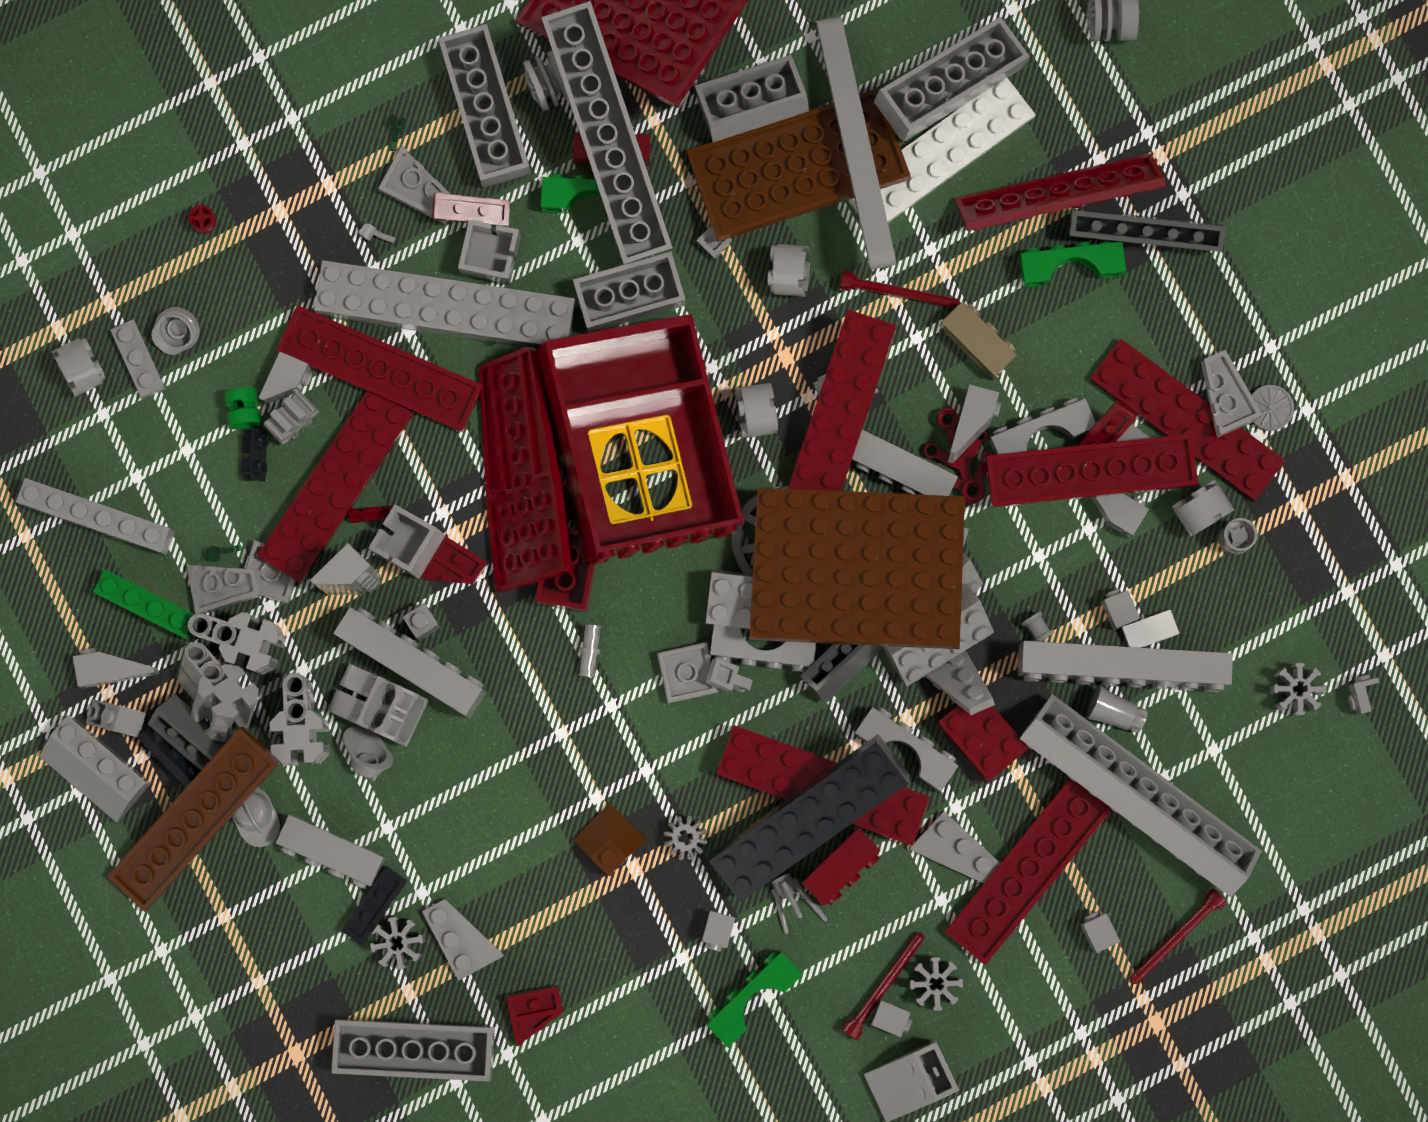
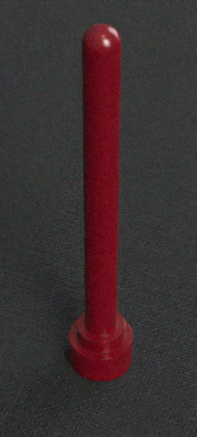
(851, 281)
(1212, 902)
(854, 1026)

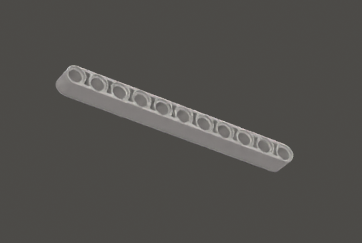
(856, 143)

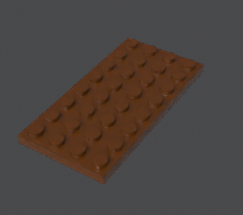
(788, 168)

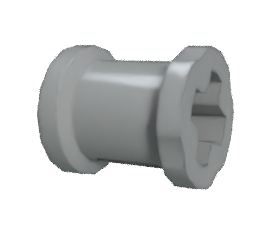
(1037, 627)

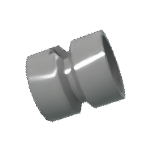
(1237, 536)

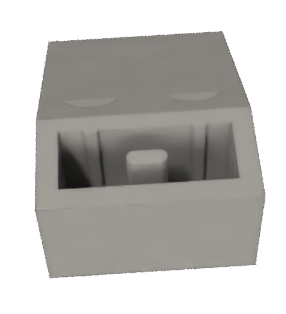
(911, 1081)

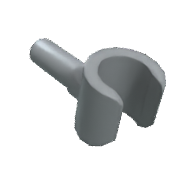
(368, 231)

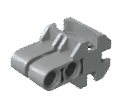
(244, 639)
(216, 692)
(388, 708)
(299, 733)

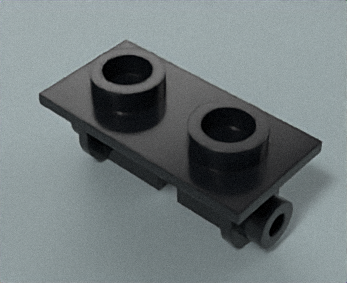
(255, 466)

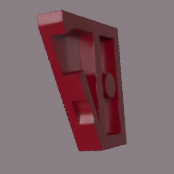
(454, 564)
(533, 1010)

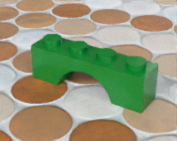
(561, 192)
(1103, 259)
(144, 603)
(729, 1021)

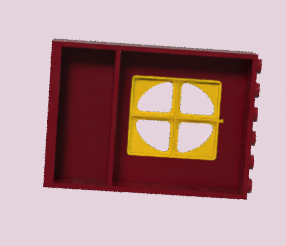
(628, 382)

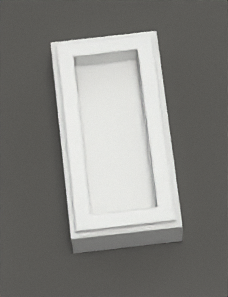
(1150, 630)

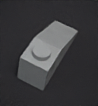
(975, 418)
(100, 669)

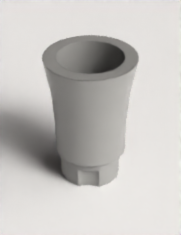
(1115, 711)

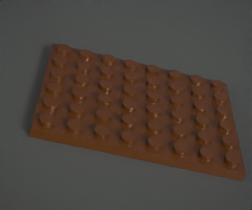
(857, 568)

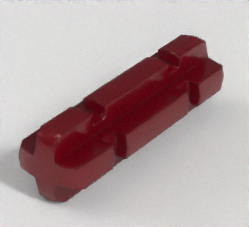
(369, 514)

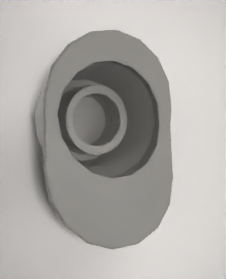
(367, 752)
(257, 820)

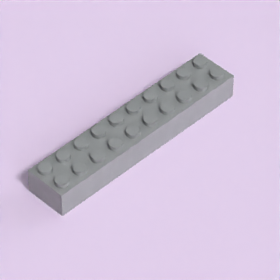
(607, 132)
(442, 306)
(1141, 795)

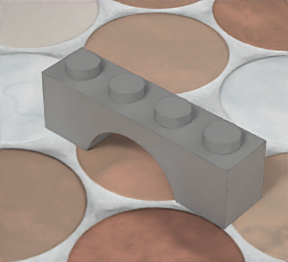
(1072, 420)
(730, 644)
(934, 767)

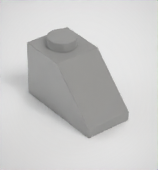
(285, 378)

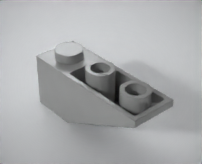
(1121, 512)

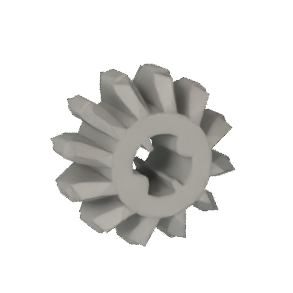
(681, 845)

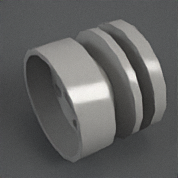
(1113, 15)
(544, 81)

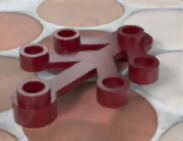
(964, 461)

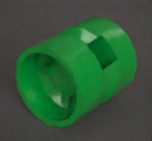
(239, 416)

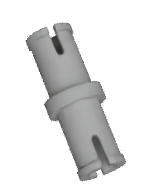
(589, 650)

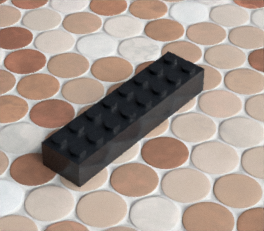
(809, 817)

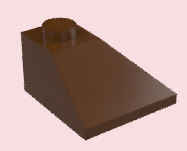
(609, 839)

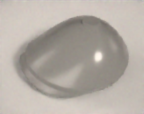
(175, 330)

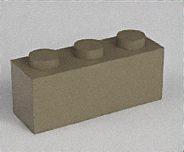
(978, 339)

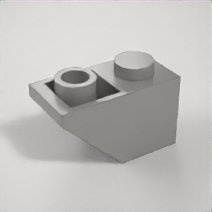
(115, 718)

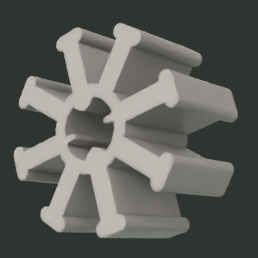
(291, 417)
(1302, 697)
(406, 941)
(936, 992)

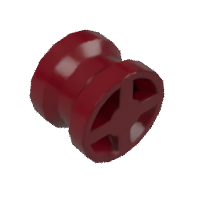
(200, 214)

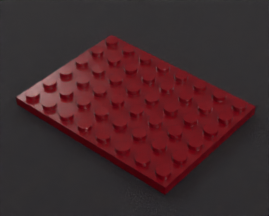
(651, 42)

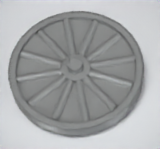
(1275, 407)

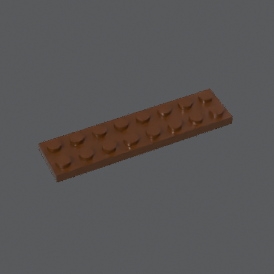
(193, 819)

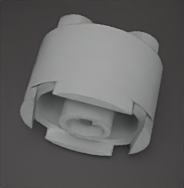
(790, 270)
(77, 367)
(756, 410)
(1203, 508)

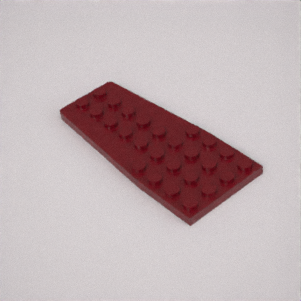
(521, 474)

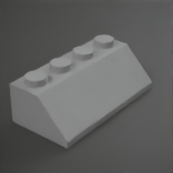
(347, 574)
(94, 768)

